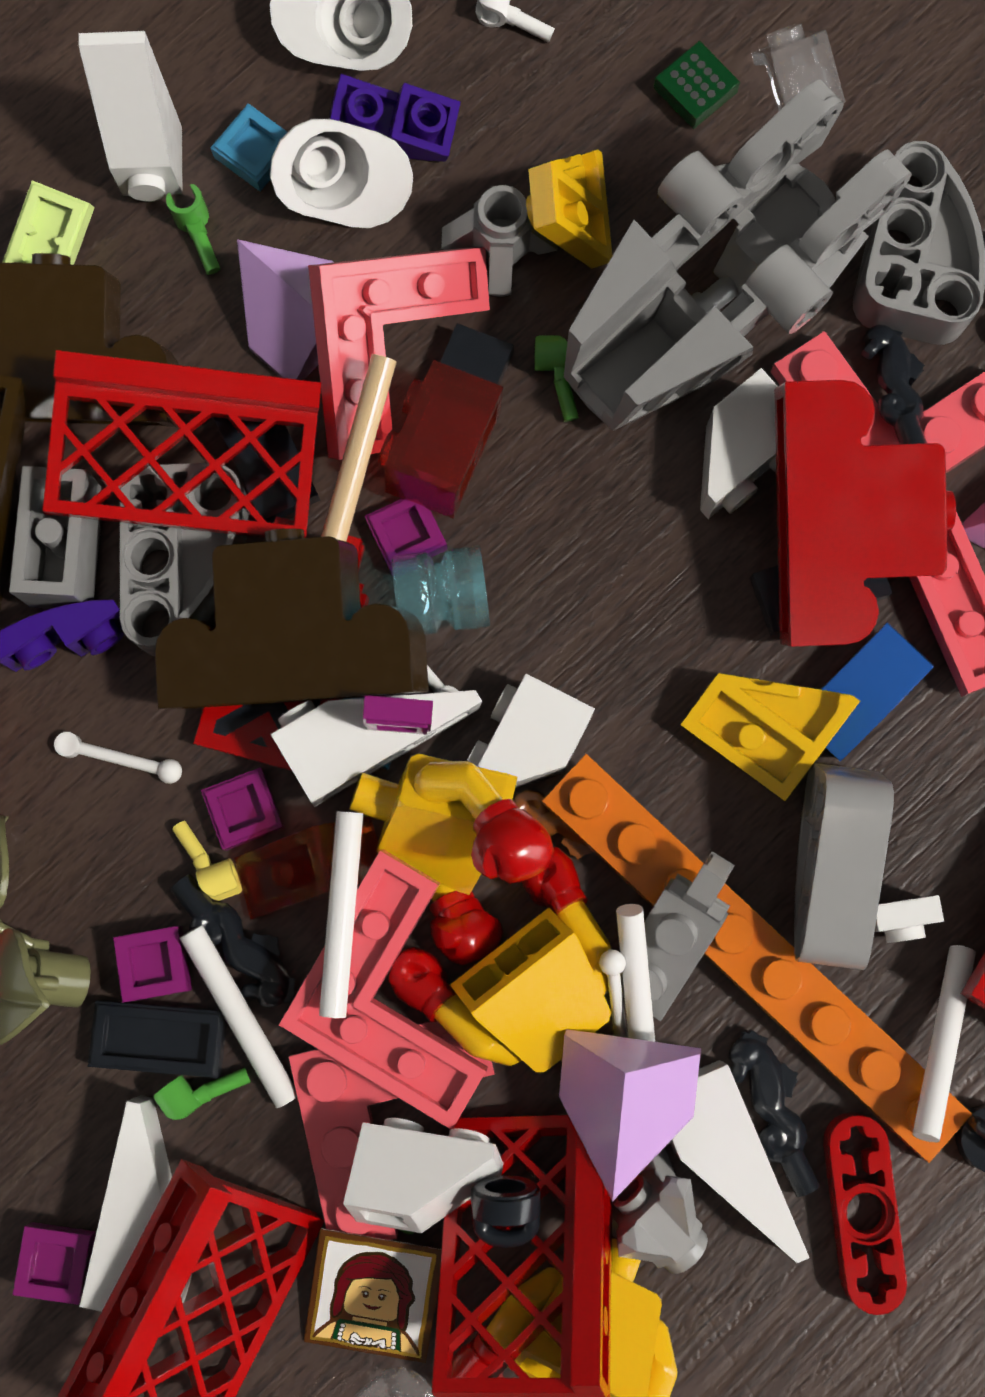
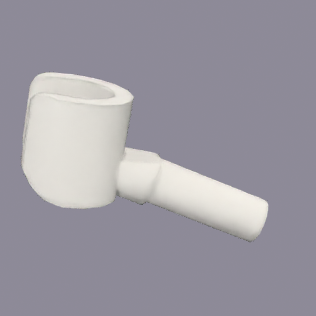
(498, 12)

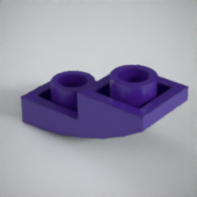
(413, 117)
(81, 626)

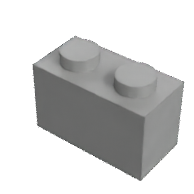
(54, 553)

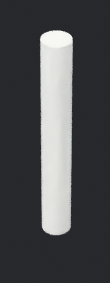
(341, 915)
(636, 972)
(239, 1016)
(943, 1045)

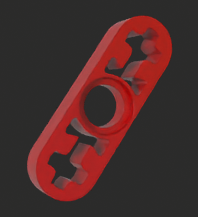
(854, 1263)

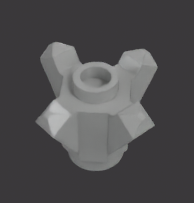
(504, 230)
(658, 1219)

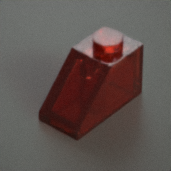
(297, 869)

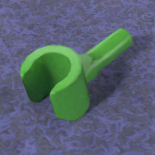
(193, 221)
(551, 356)
(179, 1100)

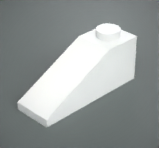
(133, 114)
(332, 747)
(729, 1157)
(132, 1194)

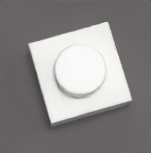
(906, 918)

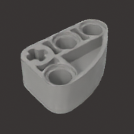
(938, 264)
(187, 580)
(840, 864)

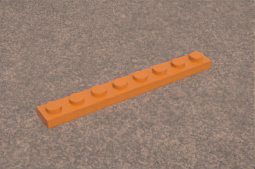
(755, 957)

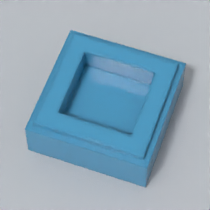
(249, 146)

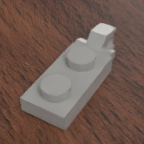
(682, 929)

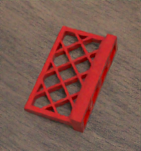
(175, 391)
(585, 1274)
(149, 1291)

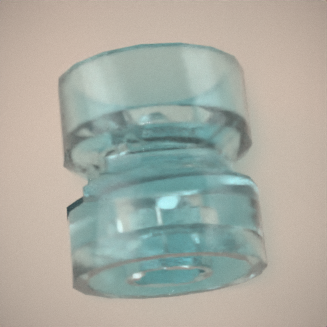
(443, 590)

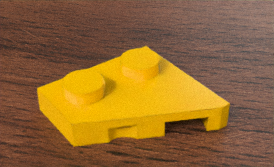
(572, 207)
(768, 726)

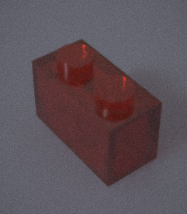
(441, 438)

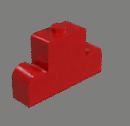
(849, 511)

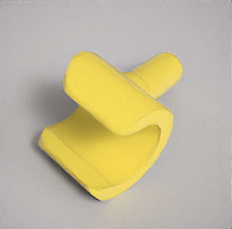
(215, 880)

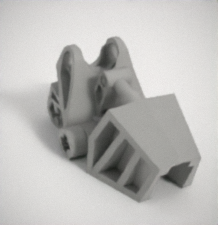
(653, 342)

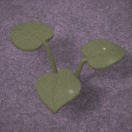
(35, 978)

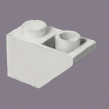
(739, 445)
(534, 733)
(414, 1176)

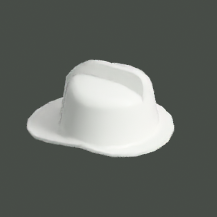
(343, 32)
(341, 173)

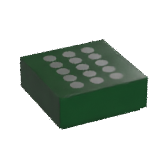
(696, 84)

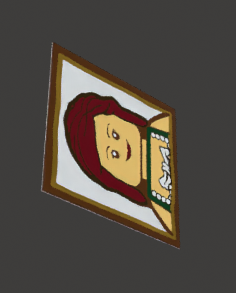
(373, 1295)

